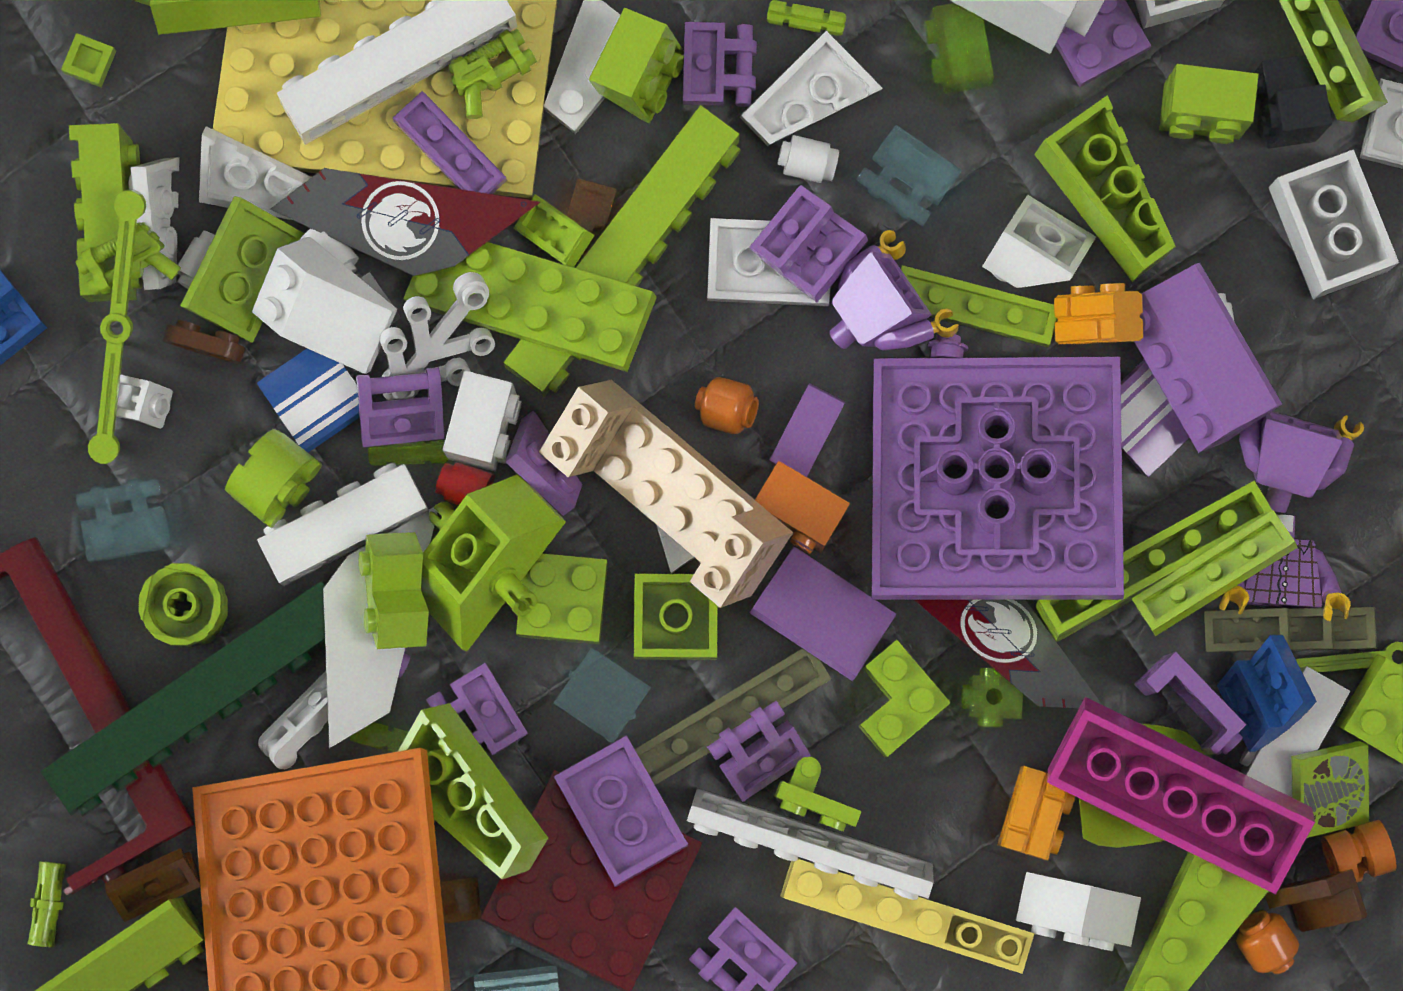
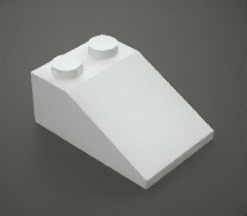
(323, 305)

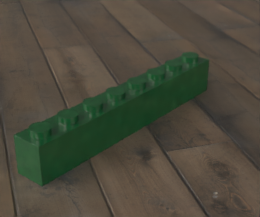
(188, 704)

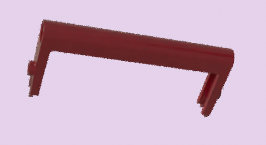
(100, 701)

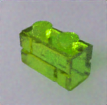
(960, 48)

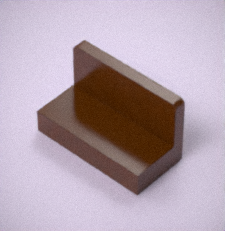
(153, 884)
(1321, 900)

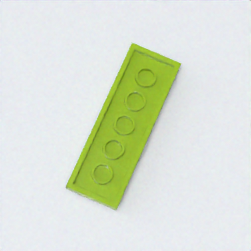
(546, 304)

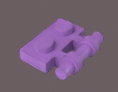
(704, 64)
(487, 708)
(764, 759)
(749, 949)

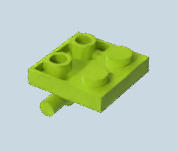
(799, 797)

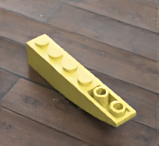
(910, 918)

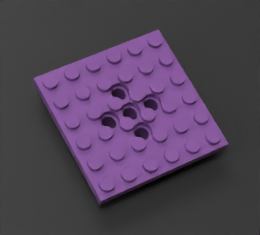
(1059, 529)

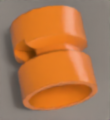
(1364, 851)

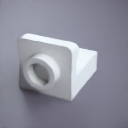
(143, 401)

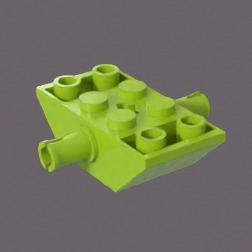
(485, 555)

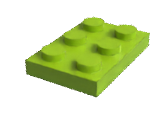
(236, 268)

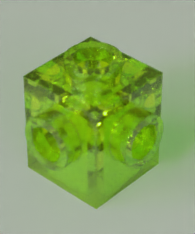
(1008, 702)

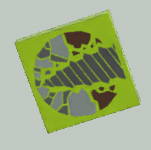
(1334, 785)

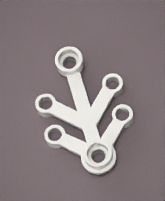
(435, 345)

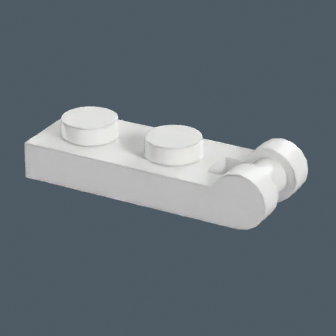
(296, 725)

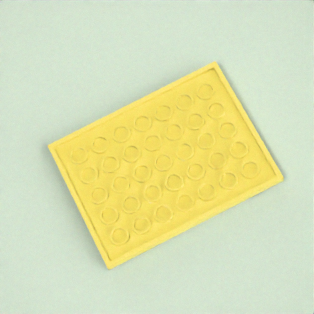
(269, 54)

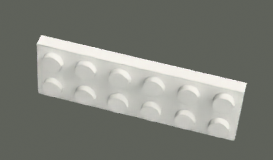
(799, 839)

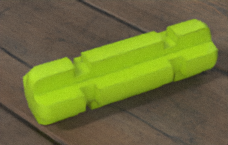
(806, 18)

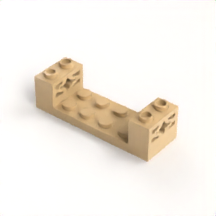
(671, 485)

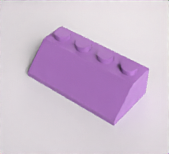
(1202, 360)

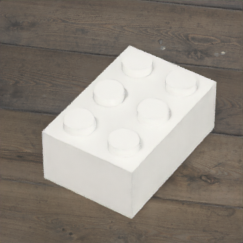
(1333, 224)

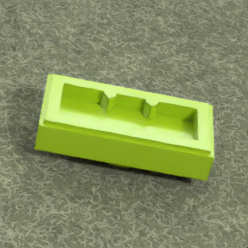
(554, 232)

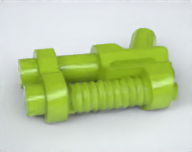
(475, 73)
(145, 253)

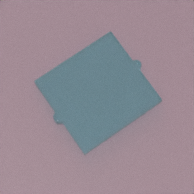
(602, 695)

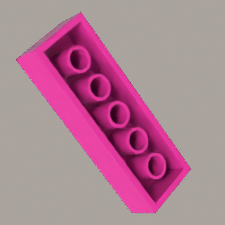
(1180, 795)

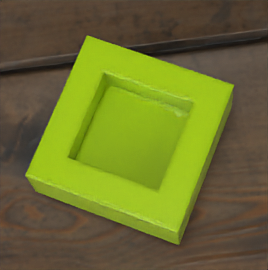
(88, 60)

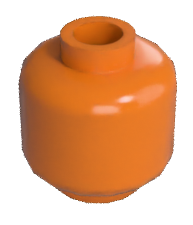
(727, 405)
(1267, 942)

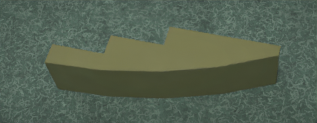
(1302, 629)

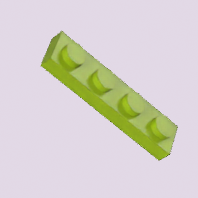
(985, 307)
(1214, 572)

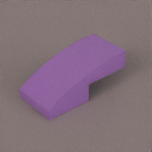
(808, 429)

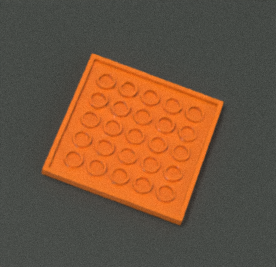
(323, 879)

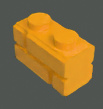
(1099, 316)
(1035, 815)

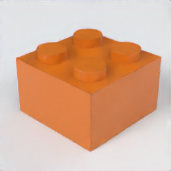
(802, 507)

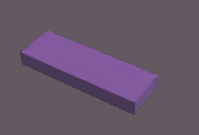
(448, 146)

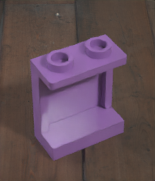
(1199, 697)

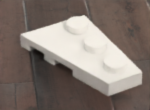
(809, 91)
(572, 95)
(241, 171)
(154, 183)

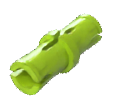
(46, 904)

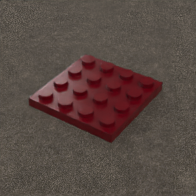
(575, 910)

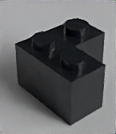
(1291, 102)

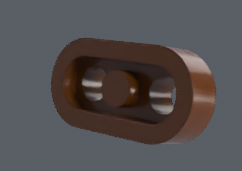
(188, 337)

